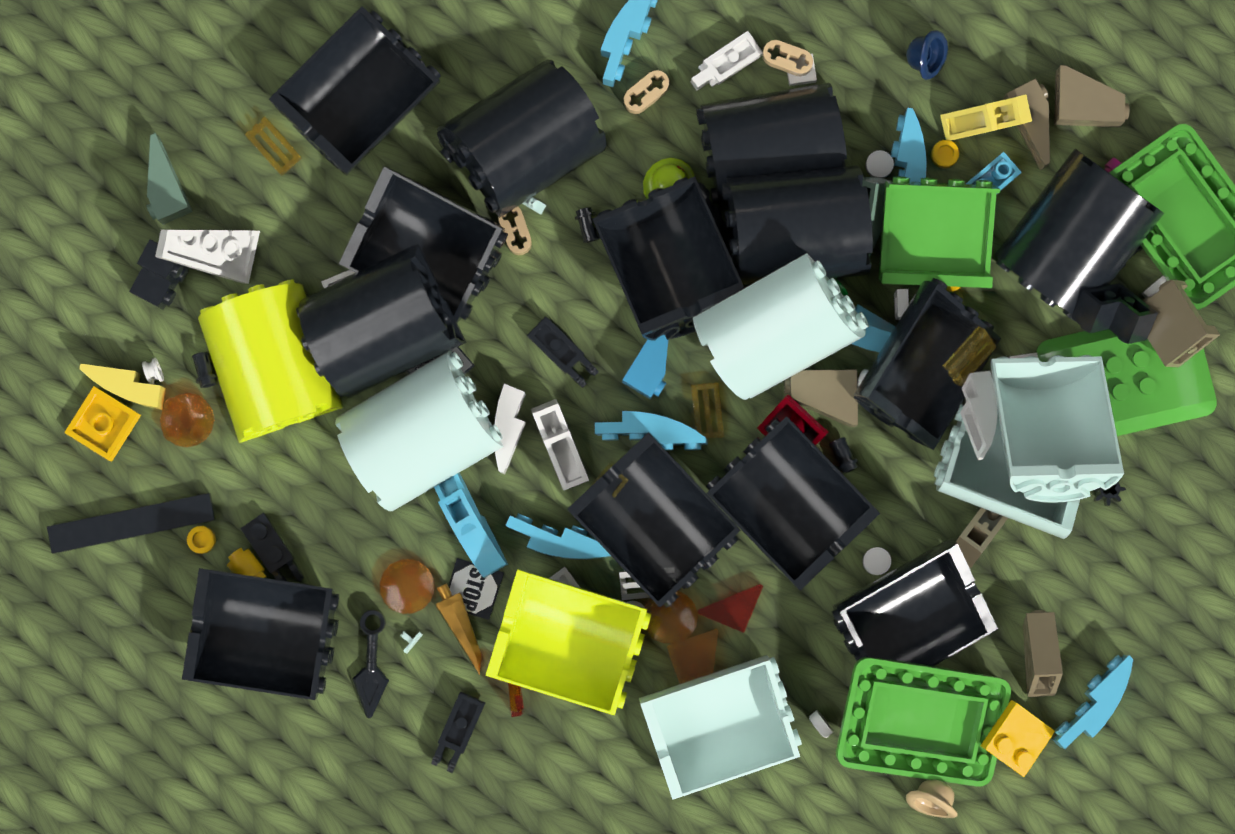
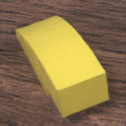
(986, 118)
(126, 385)

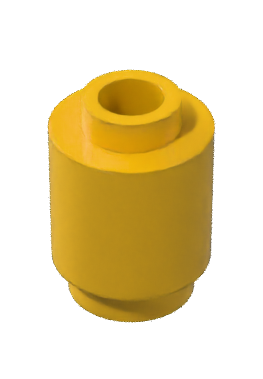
(245, 563)

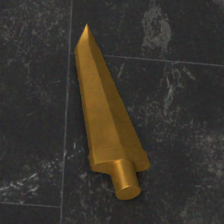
(457, 618)

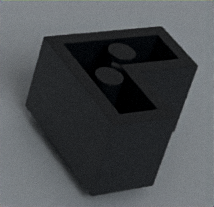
(157, 278)
(1117, 310)

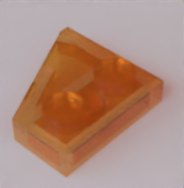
(694, 656)

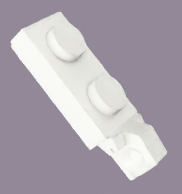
(727, 61)

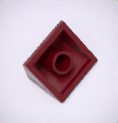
(800, 417)

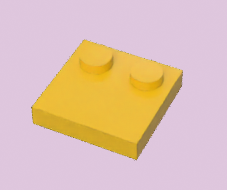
(102, 423)
(1017, 738)

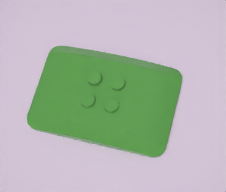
(1198, 202)
(1138, 383)
(920, 721)

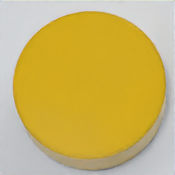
(945, 154)
(201, 539)

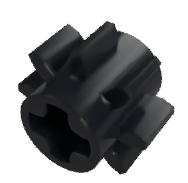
(1115, 490)

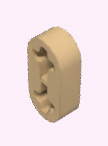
(790, 52)
(650, 97)
(523, 231)

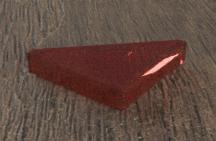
(734, 610)
(516, 700)

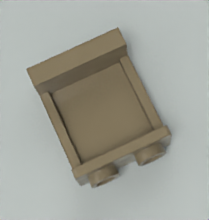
(1178, 328)

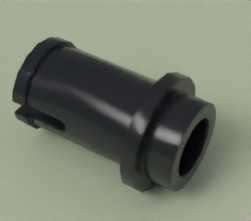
(587, 226)
(204, 370)
(843, 455)

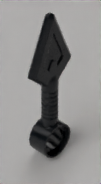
(370, 680)

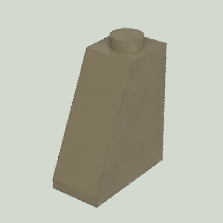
(1087, 101)
(826, 393)
(1041, 654)

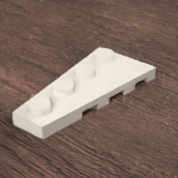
(211, 251)

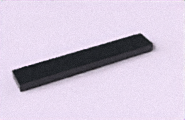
(131, 523)

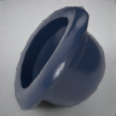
(928, 54)

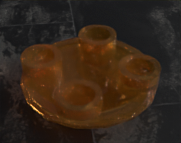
(186, 420)
(407, 586)
(672, 623)

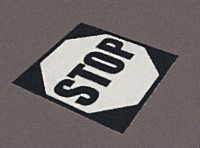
(477, 592)

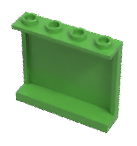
(937, 232)

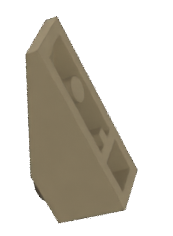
(1037, 131)
(979, 534)

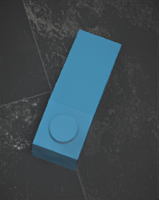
(649, 368)

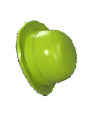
(665, 174)

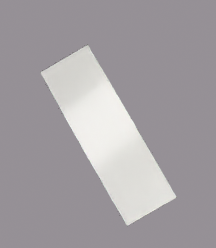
(980, 411)
(509, 426)
(559, 444)

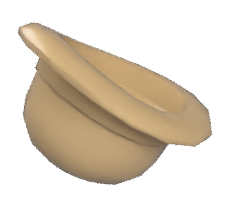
(933, 799)

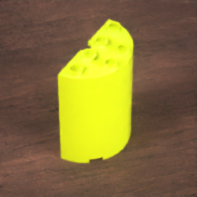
(262, 360)
(568, 642)

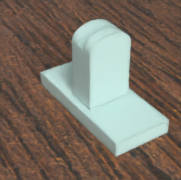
(535, 205)
(410, 640)

